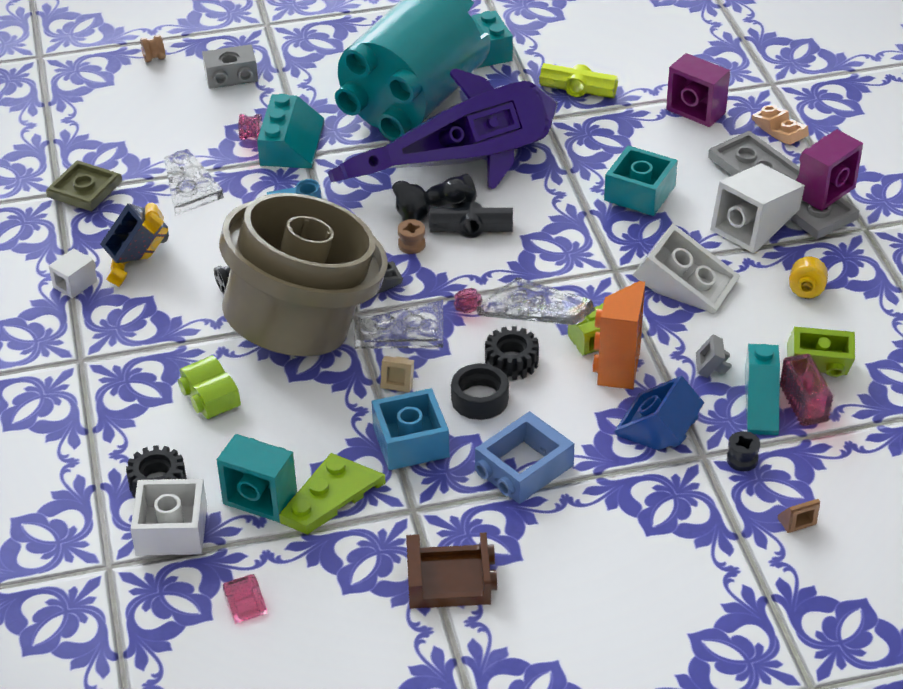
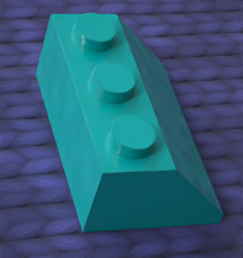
(289, 133)

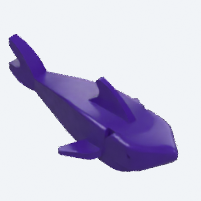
(479, 128)

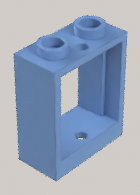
(540, 436)

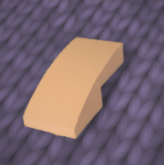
(777, 124)

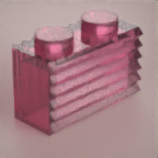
(806, 390)

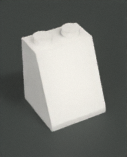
(755, 206)

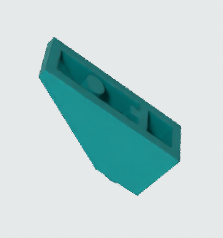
(762, 389)

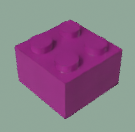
(697, 89)
(829, 168)

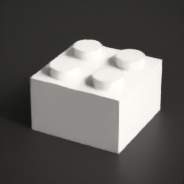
(169, 517)

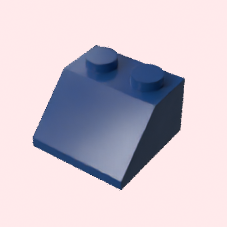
(661, 415)

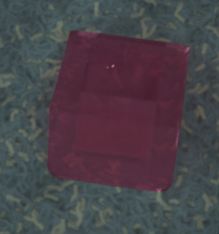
(244, 598)

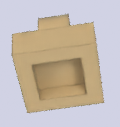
(397, 373)

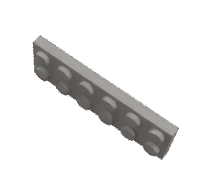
(749, 150)

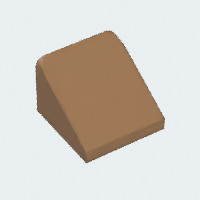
(800, 516)

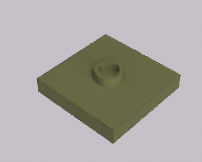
(84, 185)

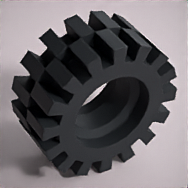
(512, 341)
(154, 462)

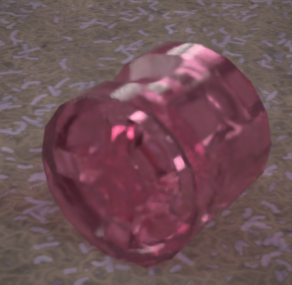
(249, 126)

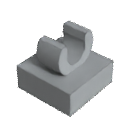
(712, 357)

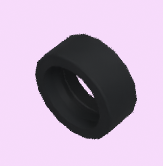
(479, 407)

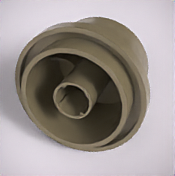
(297, 272)

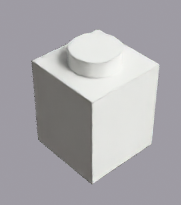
(73, 273)

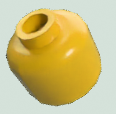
(808, 277)

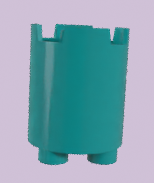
(405, 62)

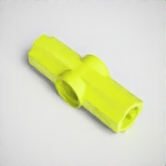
(578, 80)

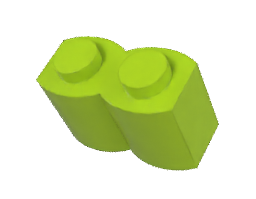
(209, 387)

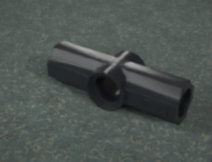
(471, 219)

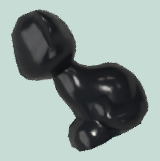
(415, 202)

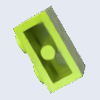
(830, 349)

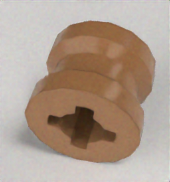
(152, 48)
(411, 236)

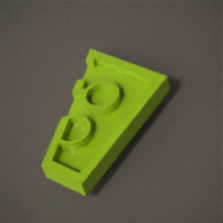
(328, 490)

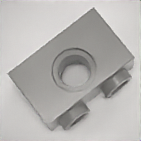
(230, 66)

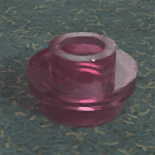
(467, 300)

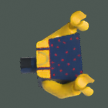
(133, 238)

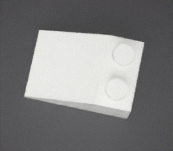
(686, 271)

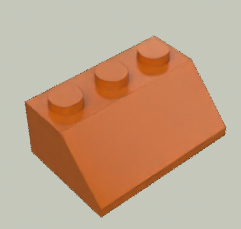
(619, 337)

